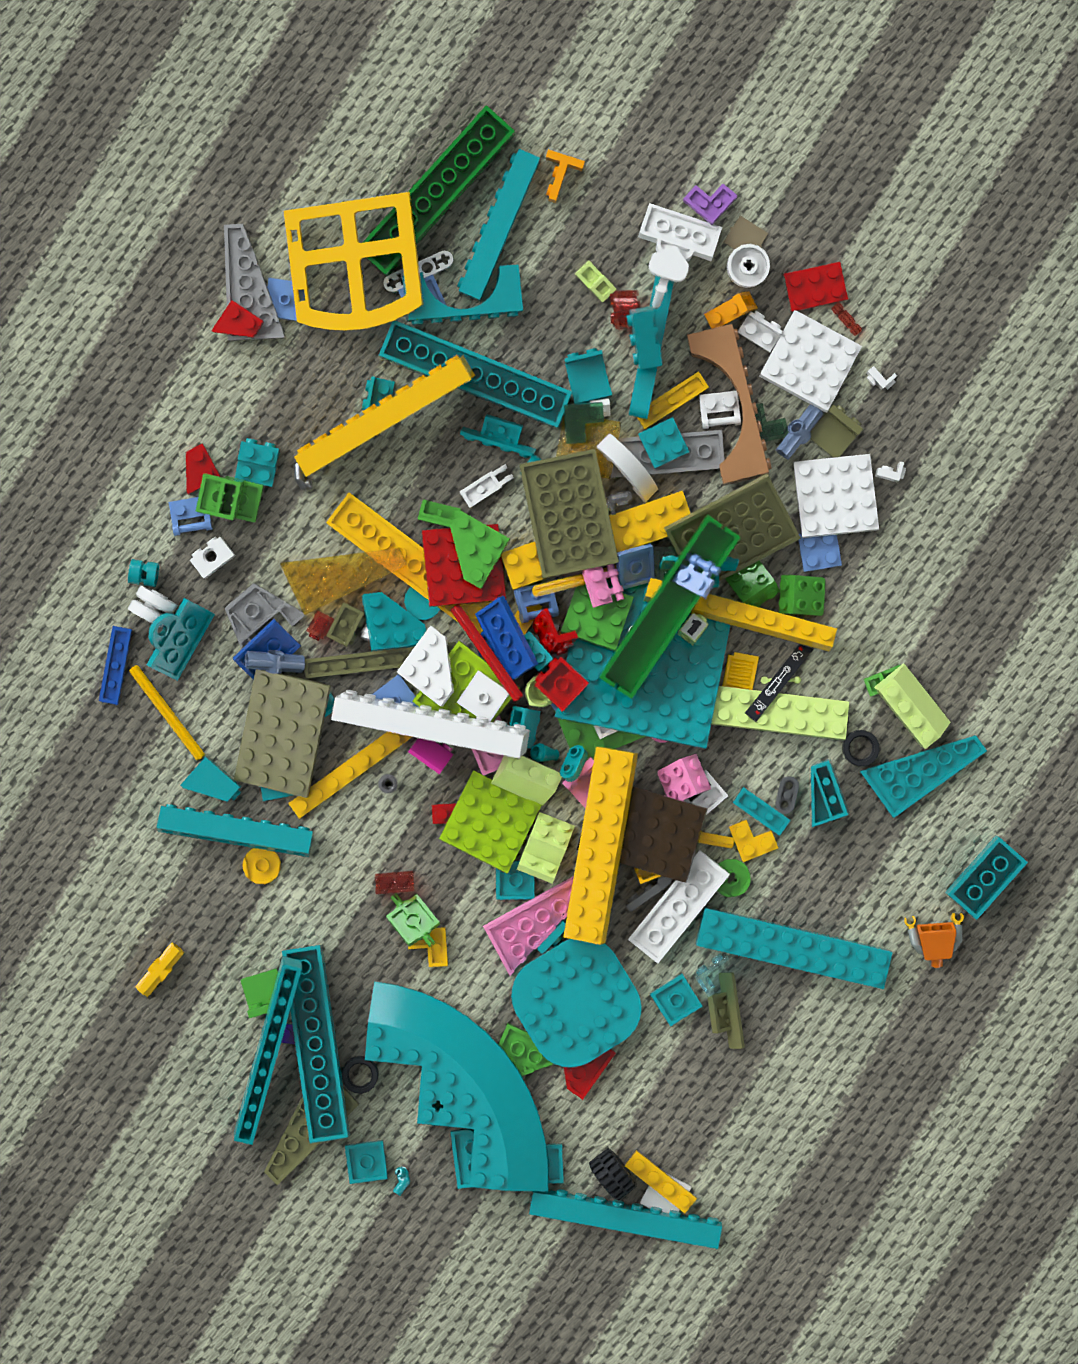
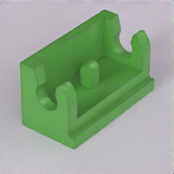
(437, 513)

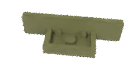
(725, 1011)

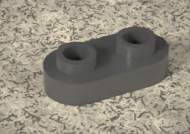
(787, 795)

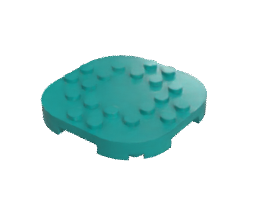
(576, 1002)

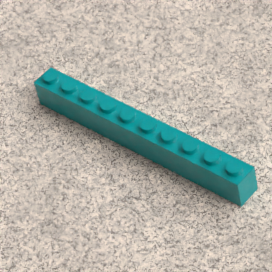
(267, 1050)
(626, 1217)

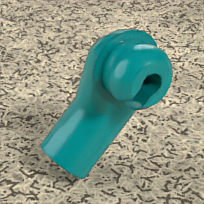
(403, 1180)

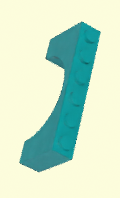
(504, 300)

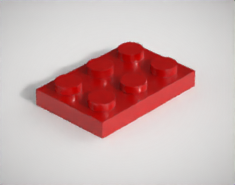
(815, 286)

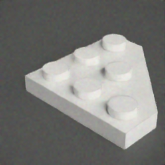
(430, 667)

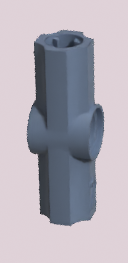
(799, 431)
(274, 661)

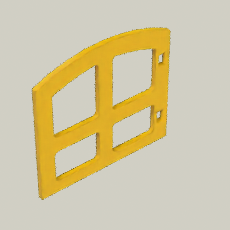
(352, 253)

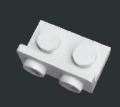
(760, 331)

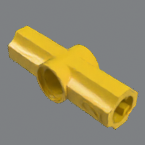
(159, 969)

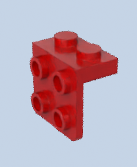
(548, 636)

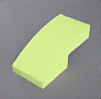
(595, 281)

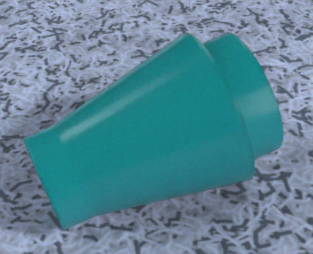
(544, 753)

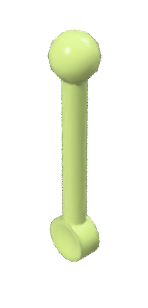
(796, 679)

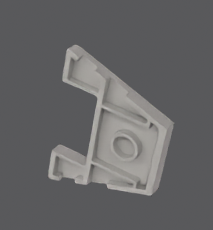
(254, 609)

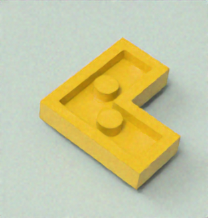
(750, 846)
(438, 952)

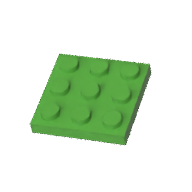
(599, 624)

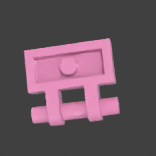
(598, 588)

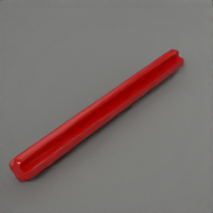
(486, 653)

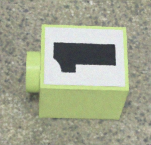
(693, 628)

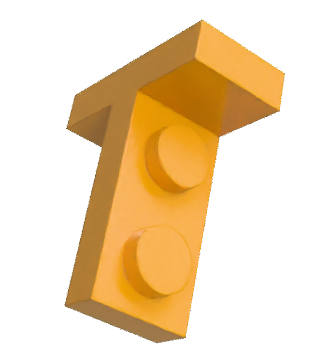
(559, 171)
(731, 310)

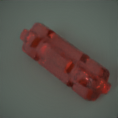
(846, 319)

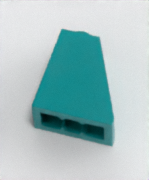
(212, 781)

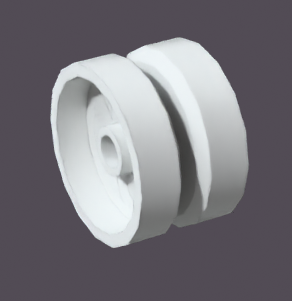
(759, 265)
(153, 604)

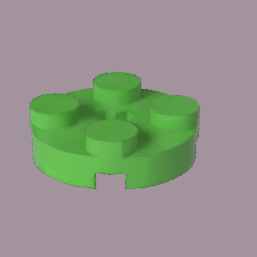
(742, 878)

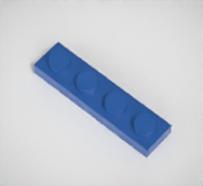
(115, 665)

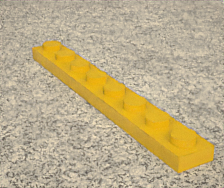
(348, 771)

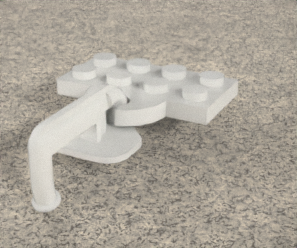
(676, 241)

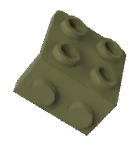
(835, 431)

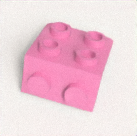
(684, 778)

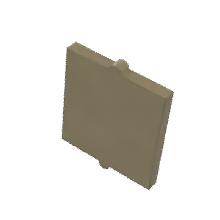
(745, 233)

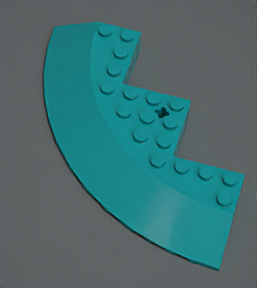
(469, 1079)

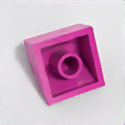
(431, 753)

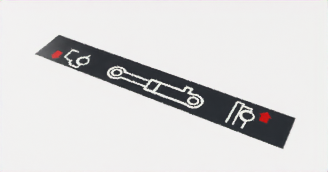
(778, 682)

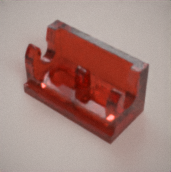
(394, 882)

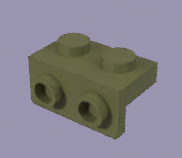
(345, 624)

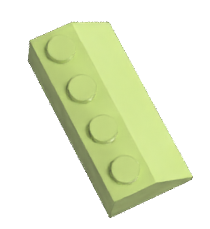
(913, 706)

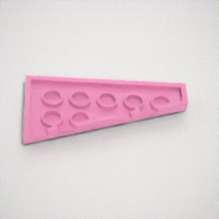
(528, 925)

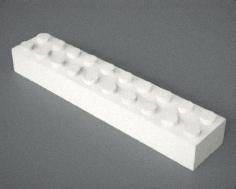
(431, 724)

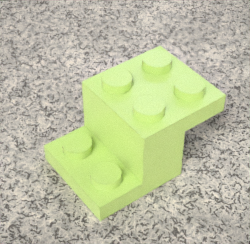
(545, 847)

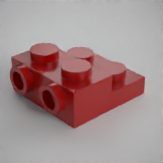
(560, 683)

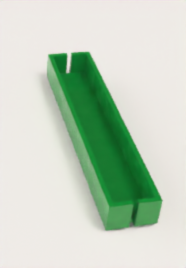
(665, 611)

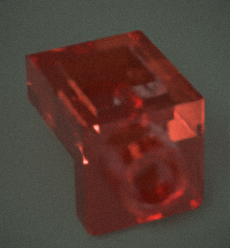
(320, 626)

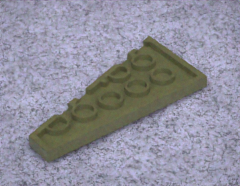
(295, 1143)

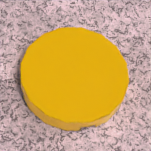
(256, 870)

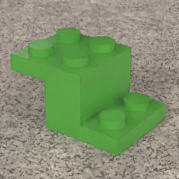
(229, 498)

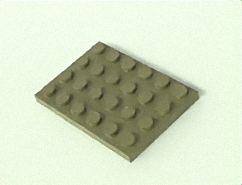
(749, 511)
(569, 513)
(282, 733)

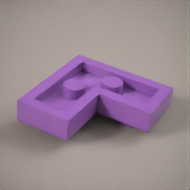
(710, 207)

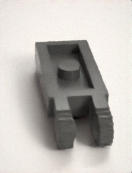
(649, 891)

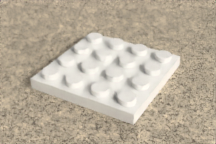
(810, 361)
(836, 496)

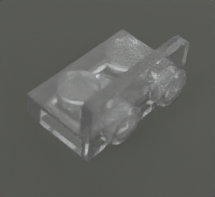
(618, 498)

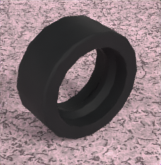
(861, 762)
(360, 1089)

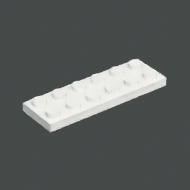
(678, 907)

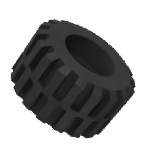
(613, 1174)

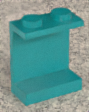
(587, 376)

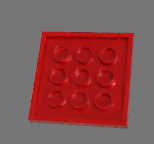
(445, 577)

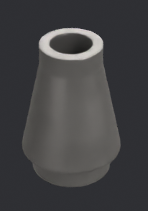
(382, 785)

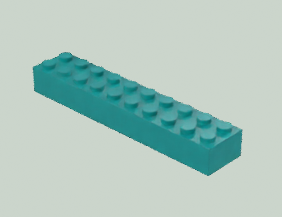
(492, 379)
(793, 947)
(317, 1048)

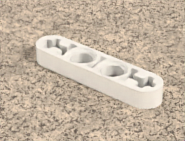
(427, 260)

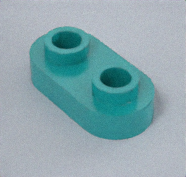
(573, 763)

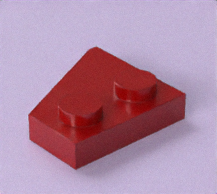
(237, 322)

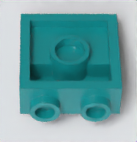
(257, 462)

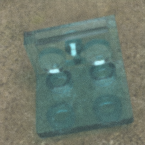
(706, 984)

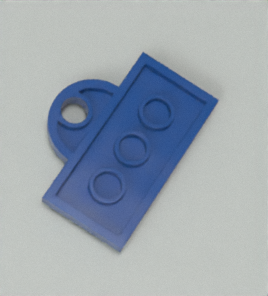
(506, 638)

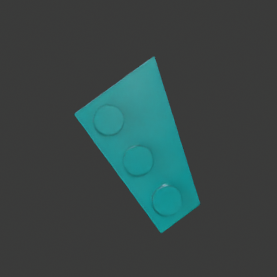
(644, 337)

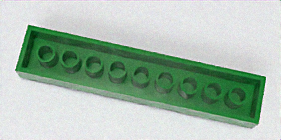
(445, 181)

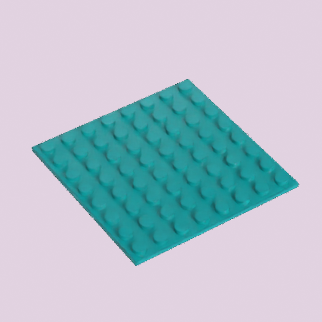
(674, 698)

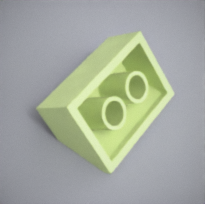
(527, 778)

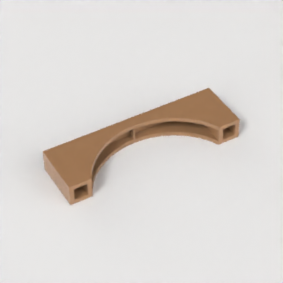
(720, 349)

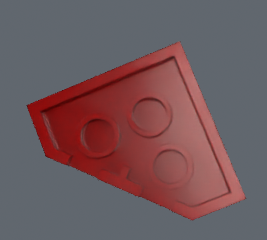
(582, 1078)

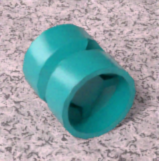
(136, 573)

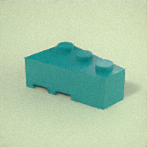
(826, 794)

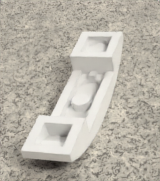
(629, 466)

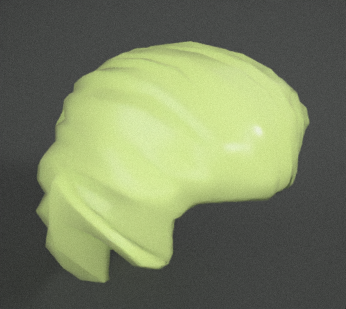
(535, 696)

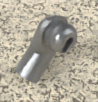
(299, 478)

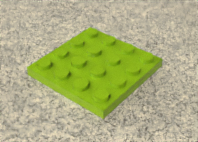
(464, 667)
(489, 822)

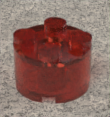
(622, 302)

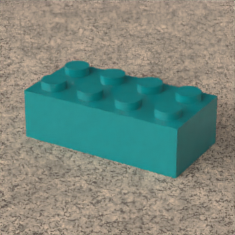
(986, 877)

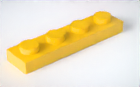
(674, 399)
(660, 1181)

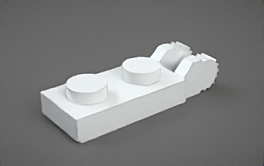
(484, 487)

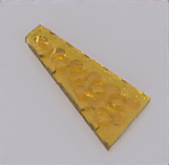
(330, 578)

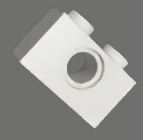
(223, 554)

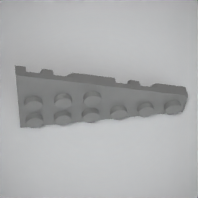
(247, 285)

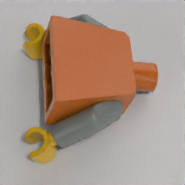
(936, 940)

